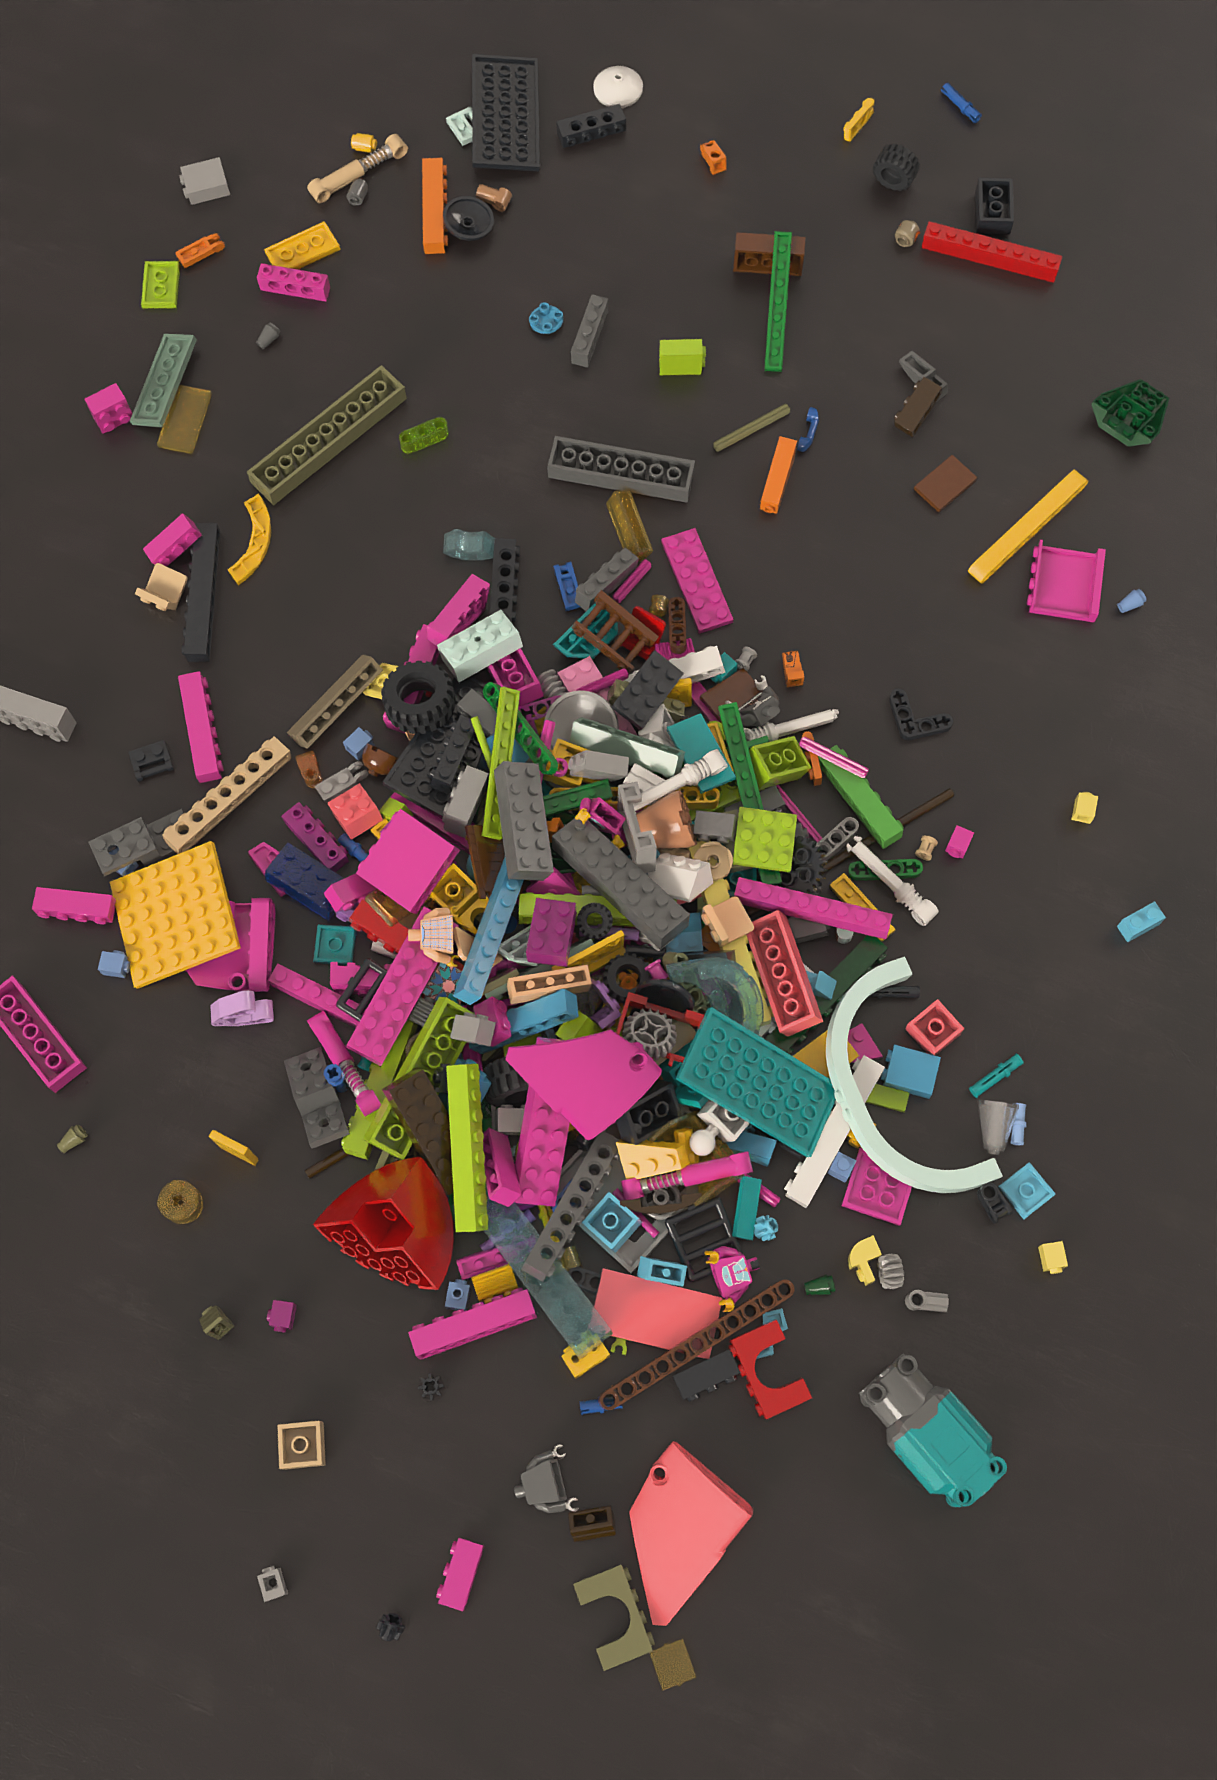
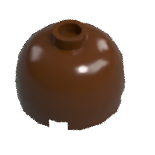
(377, 760)

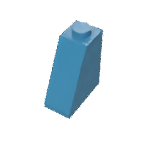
(759, 1147)

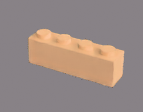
(534, 986)

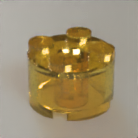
(176, 1191)

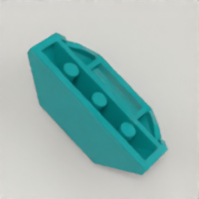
(578, 647)

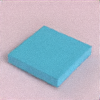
(1026, 1190)

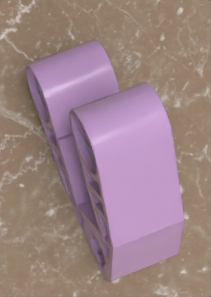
(241, 1010)

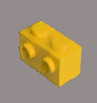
(590, 1360)

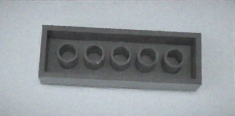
(523, 821)

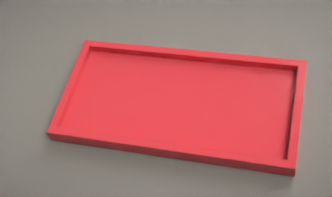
(654, 1311)

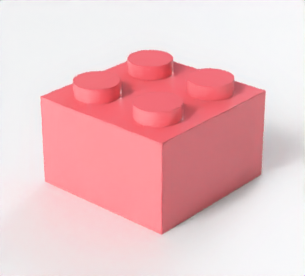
(355, 811)
(934, 1028)

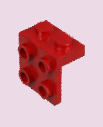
(650, 621)

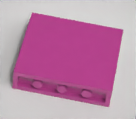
(1066, 583)
(407, 861)

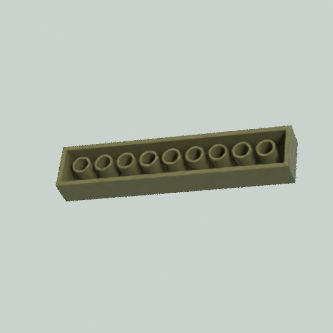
(327, 435)

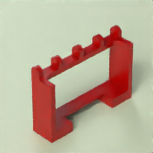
(639, 1002)

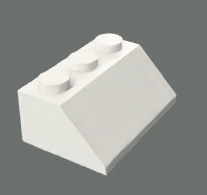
(681, 876)

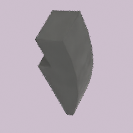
(918, 368)

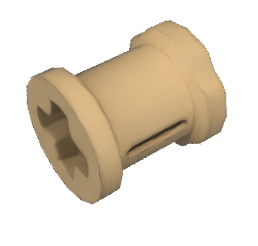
(926, 847)

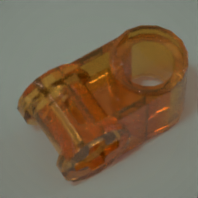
(309, 767)

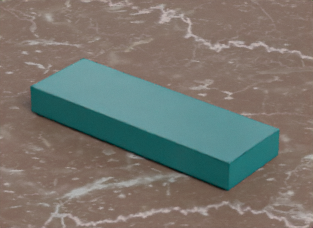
(746, 1208)

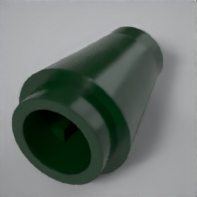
(820, 1286)

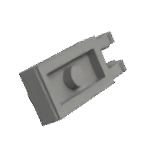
(341, 782)

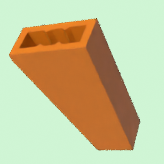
(778, 475)

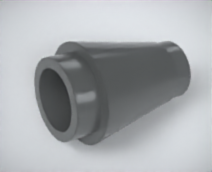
(268, 335)

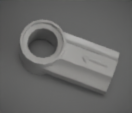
(928, 1301)

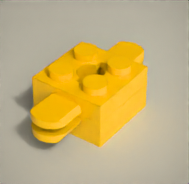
(565, 750)

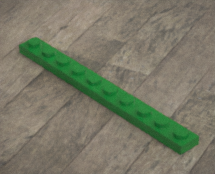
(743, 771)

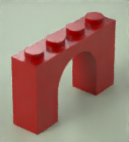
(769, 1400)

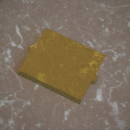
(672, 1664)

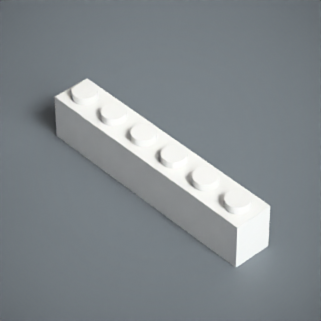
(697, 665)

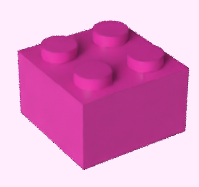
(109, 408)

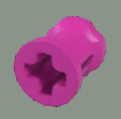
(656, 970)

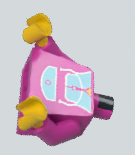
(602, 817)
(731, 1273)

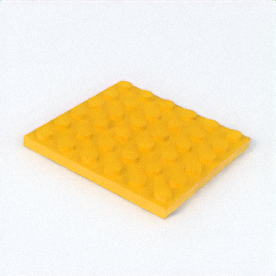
(174, 915)

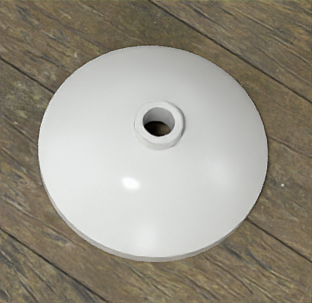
(618, 86)

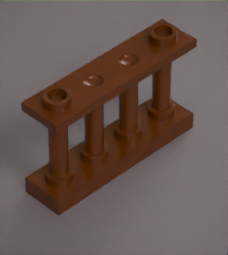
(617, 614)

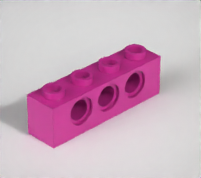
(293, 282)

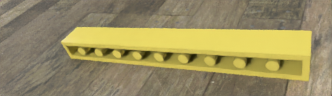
(715, 895)

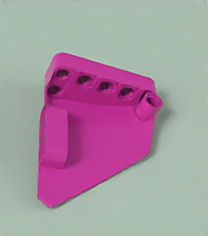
(253, 961)
(587, 1077)

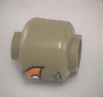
(907, 233)

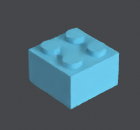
(612, 1222)

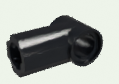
(574, 1138)

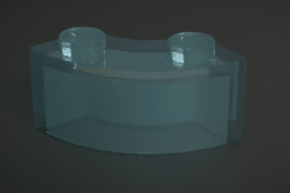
(468, 545)

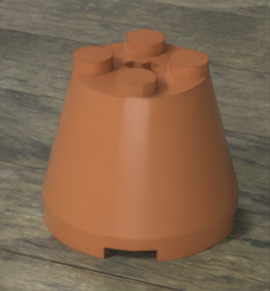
(669, 822)

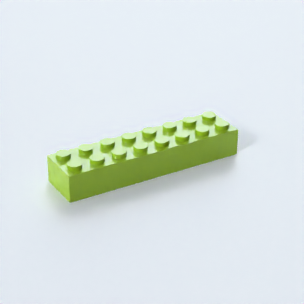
(428, 1051)

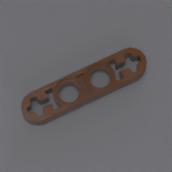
(677, 625)

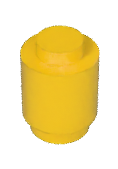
(363, 142)

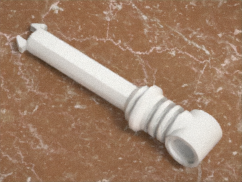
(775, 731)
(690, 775)
(922, 910)

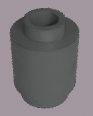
(357, 192)

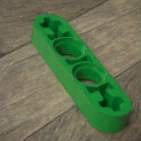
(870, 876)

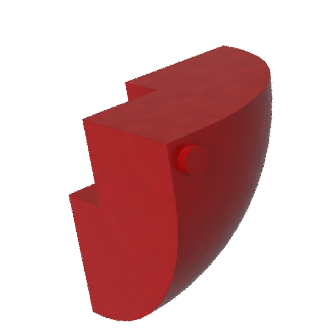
(395, 1223)

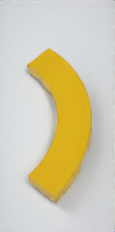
(258, 543)

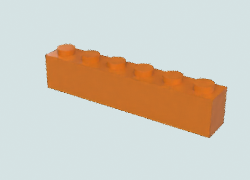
(433, 205)

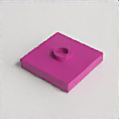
(555, 884)

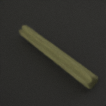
(751, 427)

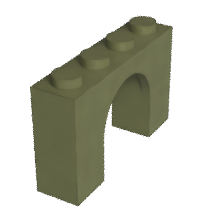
(635, 1640)

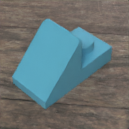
(821, 984)

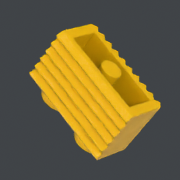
(494, 1283)

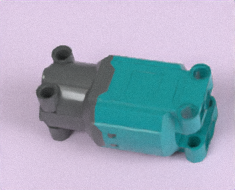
(933, 1433)

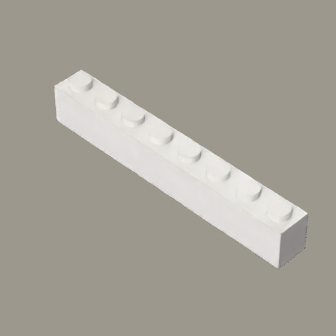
(833, 1135)

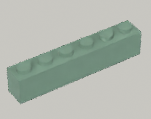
(642, 751)

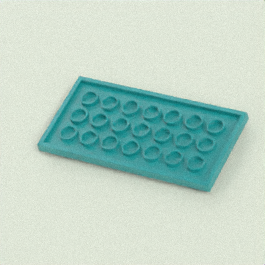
(758, 1082)

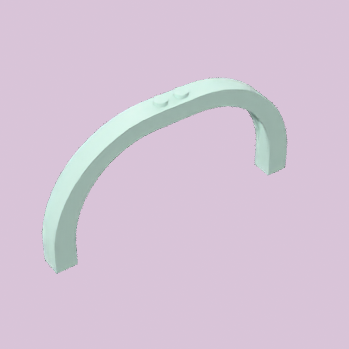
(854, 1107)

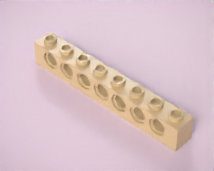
(225, 805)

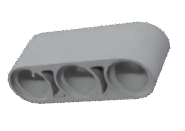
(842, 834)

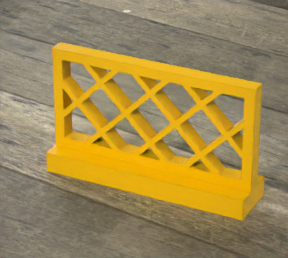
(599, 954)

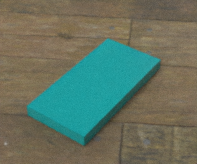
(697, 740)

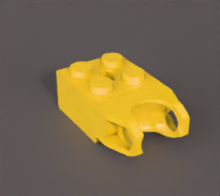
(465, 899)

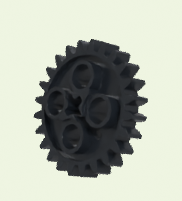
(798, 880)

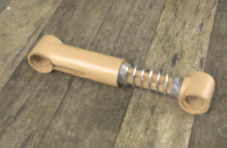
(323, 188)

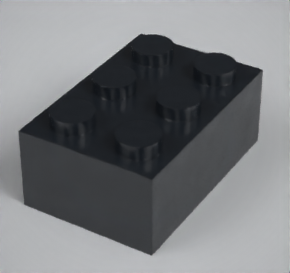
(994, 206)
(649, 1113)

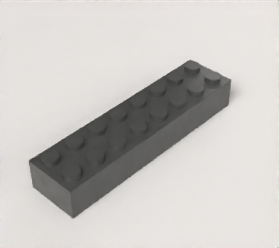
(621, 469)
(620, 882)

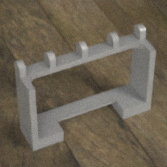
(640, 844)

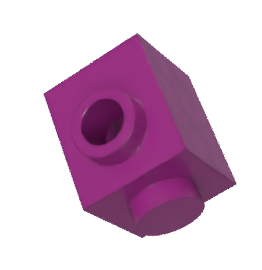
(281, 1315)

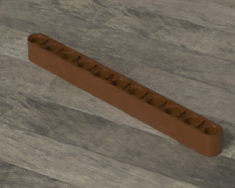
(706, 1340)

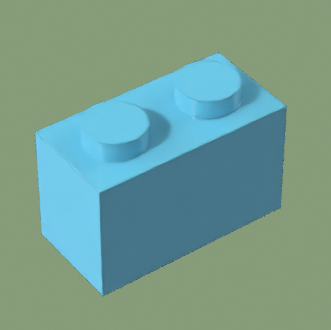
(1141, 921)
(661, 1271)

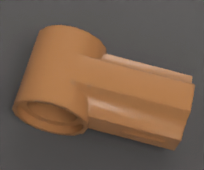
(498, 198)

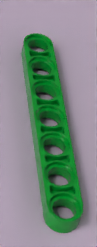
(526, 731)

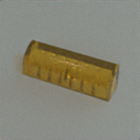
(629, 524)

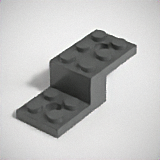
(135, 843)
(316, 1098)

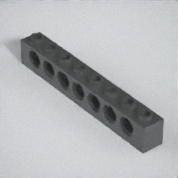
(535, 1263)

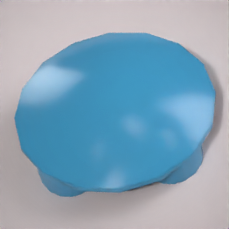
(546, 319)

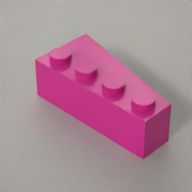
(460, 611)
(341, 975)

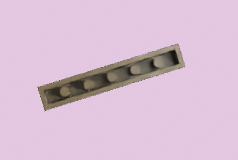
(334, 701)

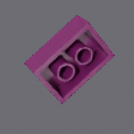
(551, 932)

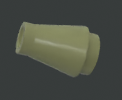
(72, 1138)

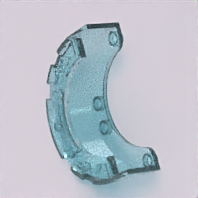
(726, 987)

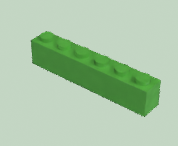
(863, 801)

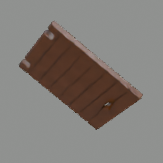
(486, 860)

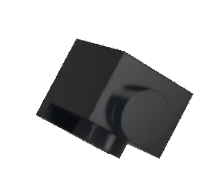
(440, 1078)

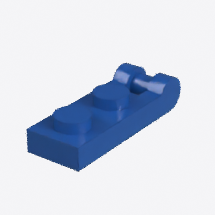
(567, 585)

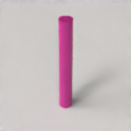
(645, 1223)

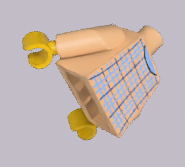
(436, 935)

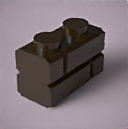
(592, 1523)

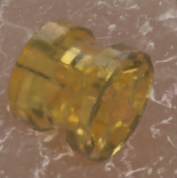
(658, 605)

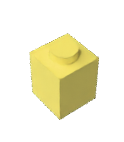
(1084, 807)
(1053, 1257)

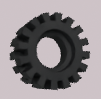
(594, 932)

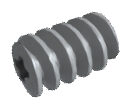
(550, 684)

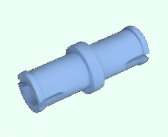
(1018, 1127)

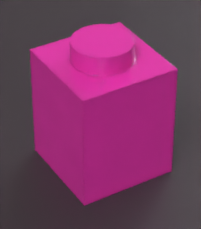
(959, 842)

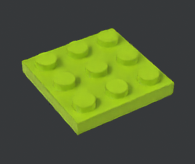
(764, 839)

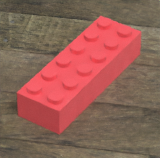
(783, 974)

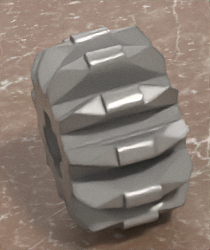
(890, 1271)

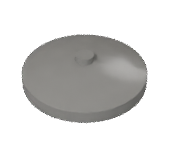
(576, 705)

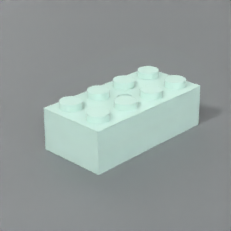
(480, 645)

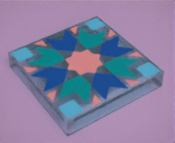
(443, 983)

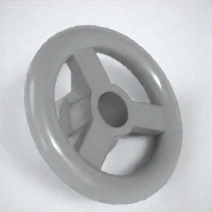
(654, 1202)

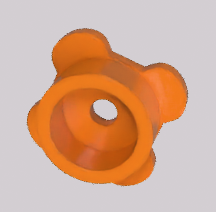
(631, 977)

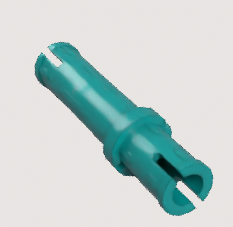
(1012, 1063)

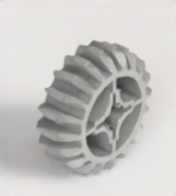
(653, 1028)

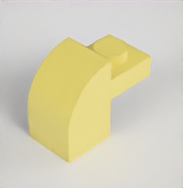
(860, 1255)

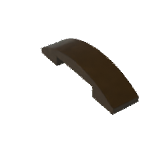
(686, 1200)

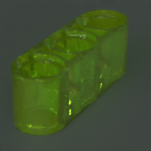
(428, 428)

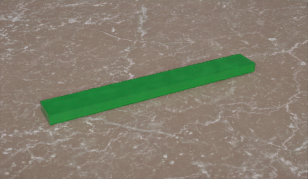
(778, 301)

